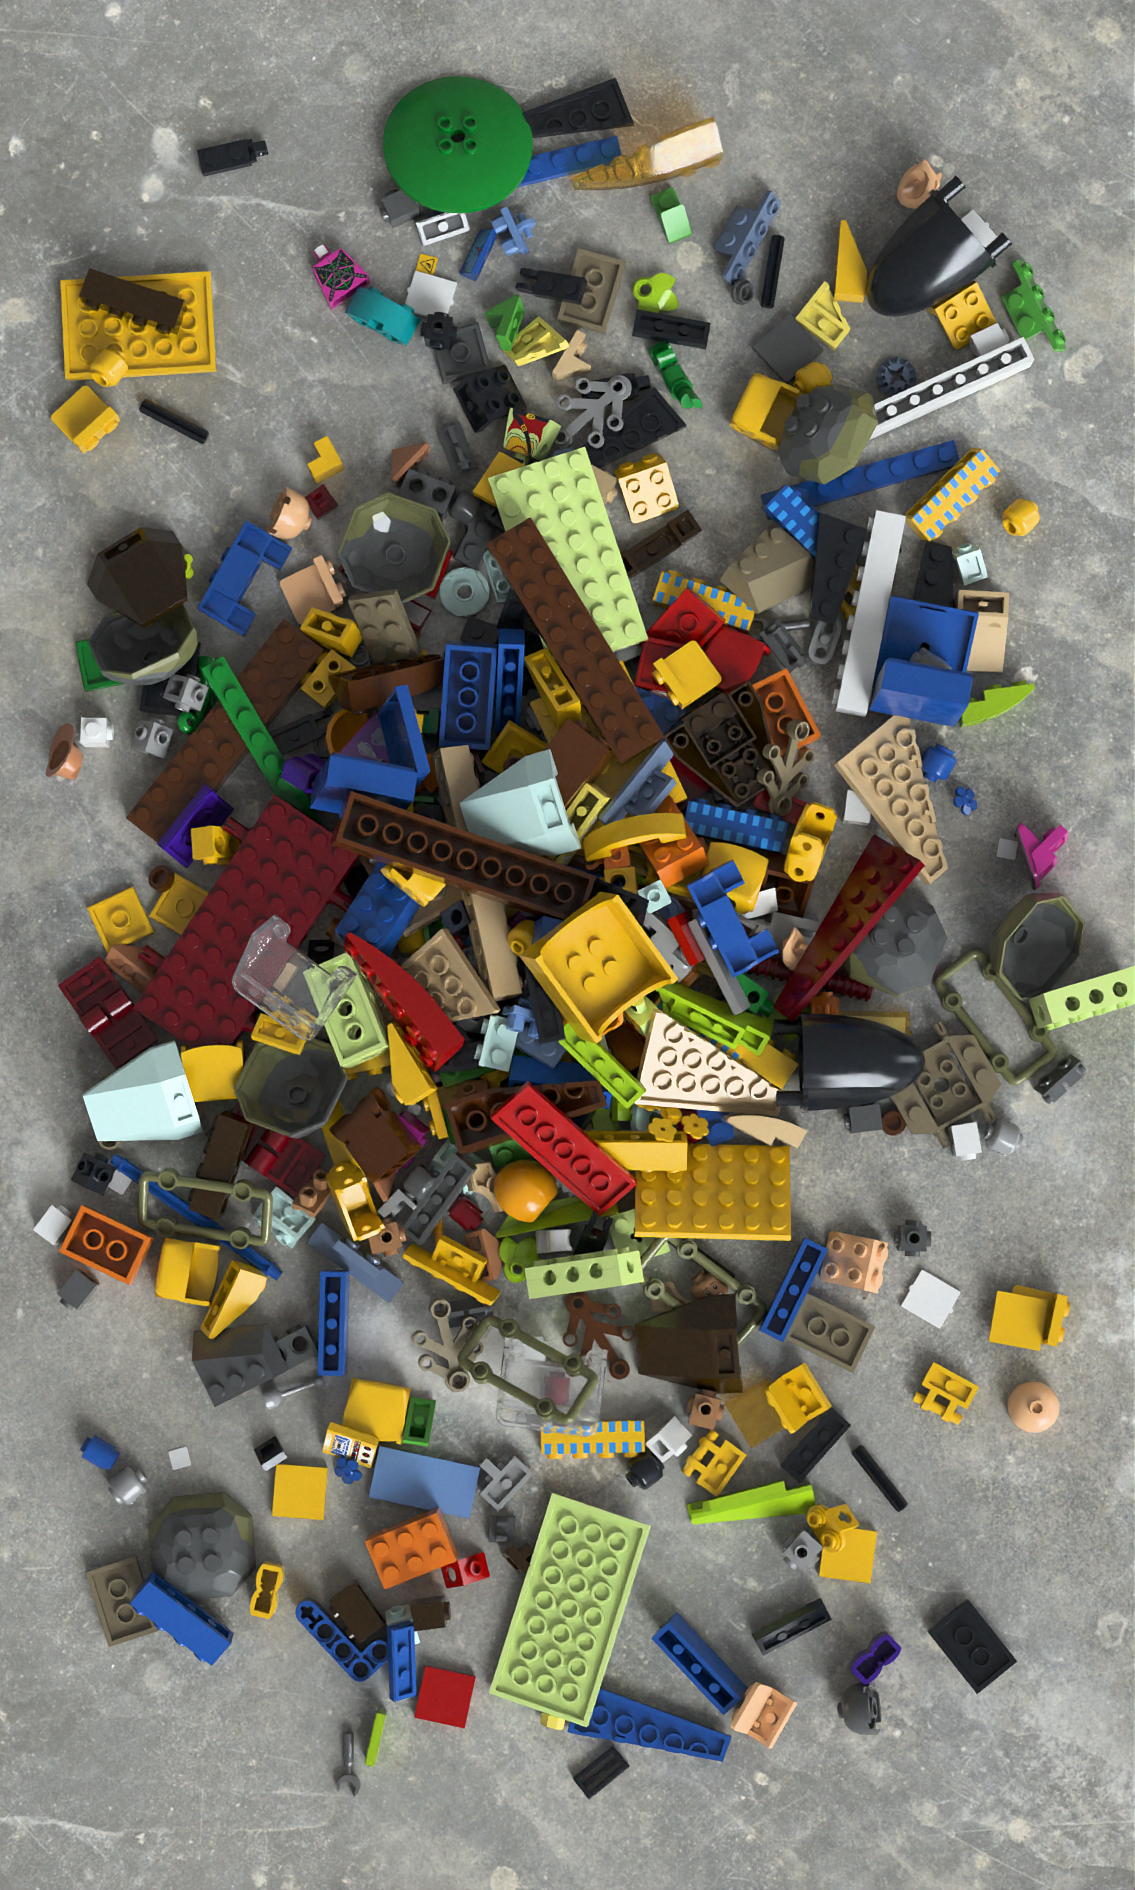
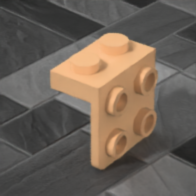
(314, 589)
(854, 1261)
(763, 1713)

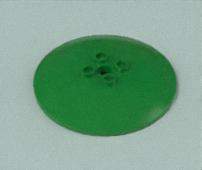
(461, 174)

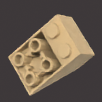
(991, 628)

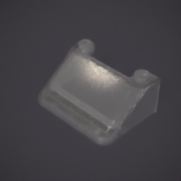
(288, 982)
(548, 1380)

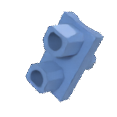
(507, 222)
(518, 1016)

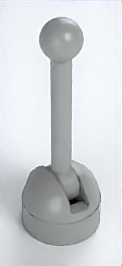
(273, 1396)

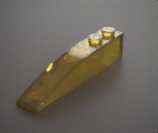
(673, 156)

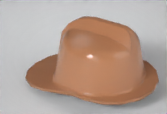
(64, 756)

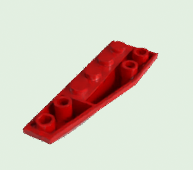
(409, 1003)

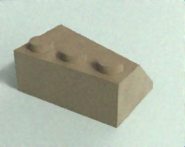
(770, 570)

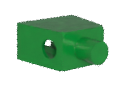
(759, 995)

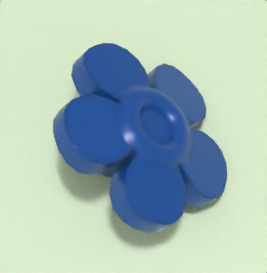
(965, 800)
(347, 1470)

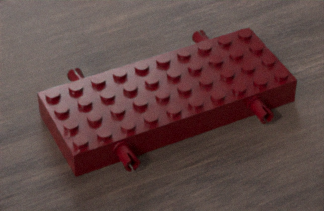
(278, 870)

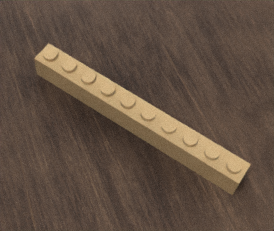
(488, 923)

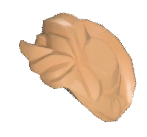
(917, 184)
(793, 949)

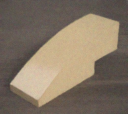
(767, 1128)

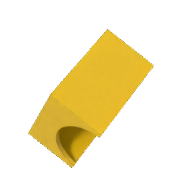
(597, 965)

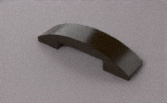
(660, 544)

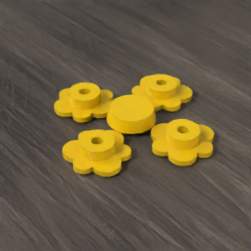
(671, 1116)

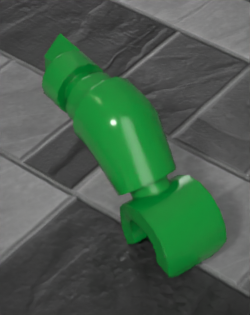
(674, 376)

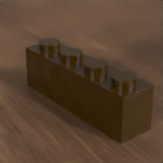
(133, 302)
(221, 1162)

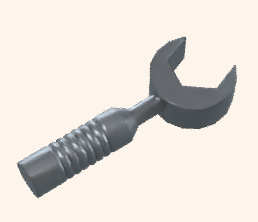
(789, 625)
(348, 1761)

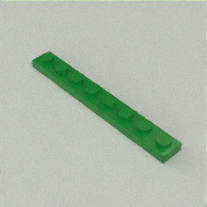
(253, 732)

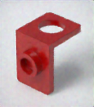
(466, 1570)

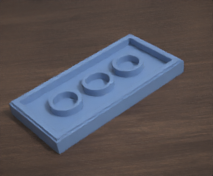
(424, 1482)

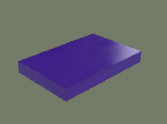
(203, 811)

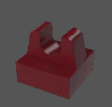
(321, 502)

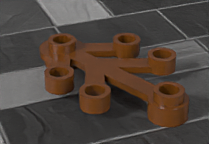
(595, 1330)

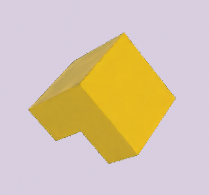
(328, 462)

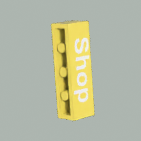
(584, 814)

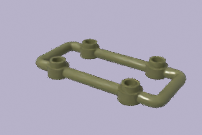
(952, 1002)
(241, 1191)
(687, 1249)
(544, 1407)

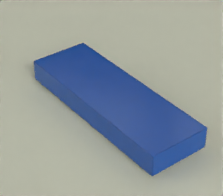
(401, 1661)

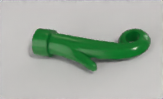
(198, 716)

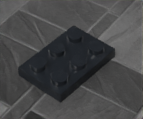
(152, 695)
(972, 1646)

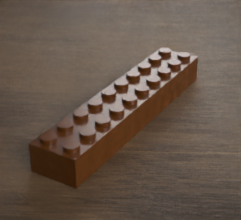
(575, 641)
(215, 745)
(459, 858)

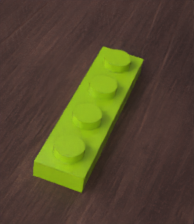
(603, 1067)

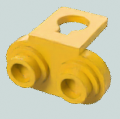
(828, 1526)

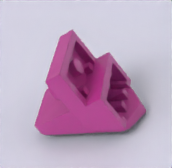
(1039, 855)

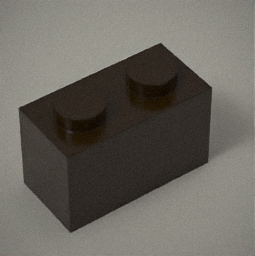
(356, 1612)
(430, 1613)

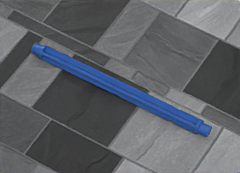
(182, 1208)

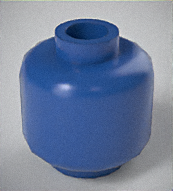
(937, 762)

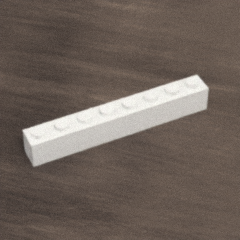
(952, 385)
(870, 613)

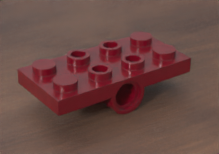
(108, 1012)
(281, 1158)

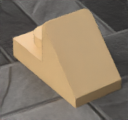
(569, 365)

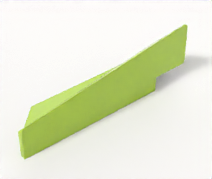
(715, 1018)
(555, 1214)
(752, 1503)

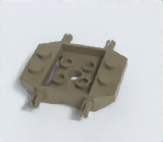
(958, 1099)

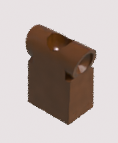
(625, 1047)
(376, 1137)

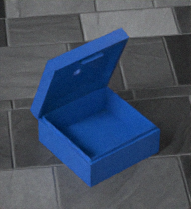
(917, 688)
(382, 781)

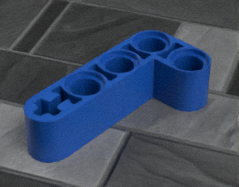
(339, 1636)

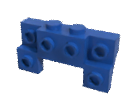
(236, 574)
(723, 922)

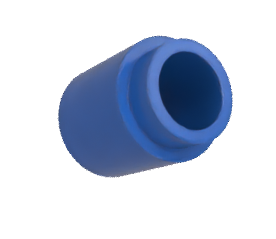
(99, 1452)

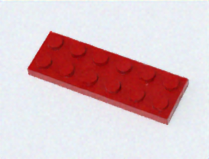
(563, 1148)

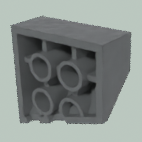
(236, 1360)

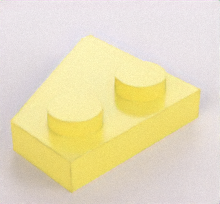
(824, 318)
(535, 342)

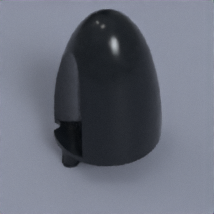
(929, 258)
(848, 1061)

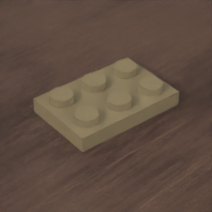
(602, 286)
(384, 626)
(830, 1332)
(112, 1592)

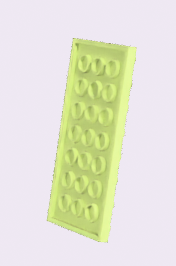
(573, 521)
(569, 1609)

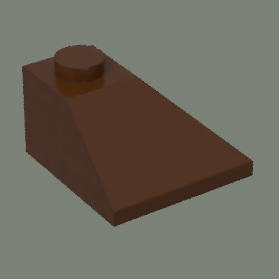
(790, 894)

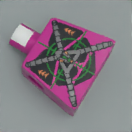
(338, 275)

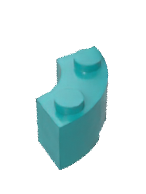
(383, 315)

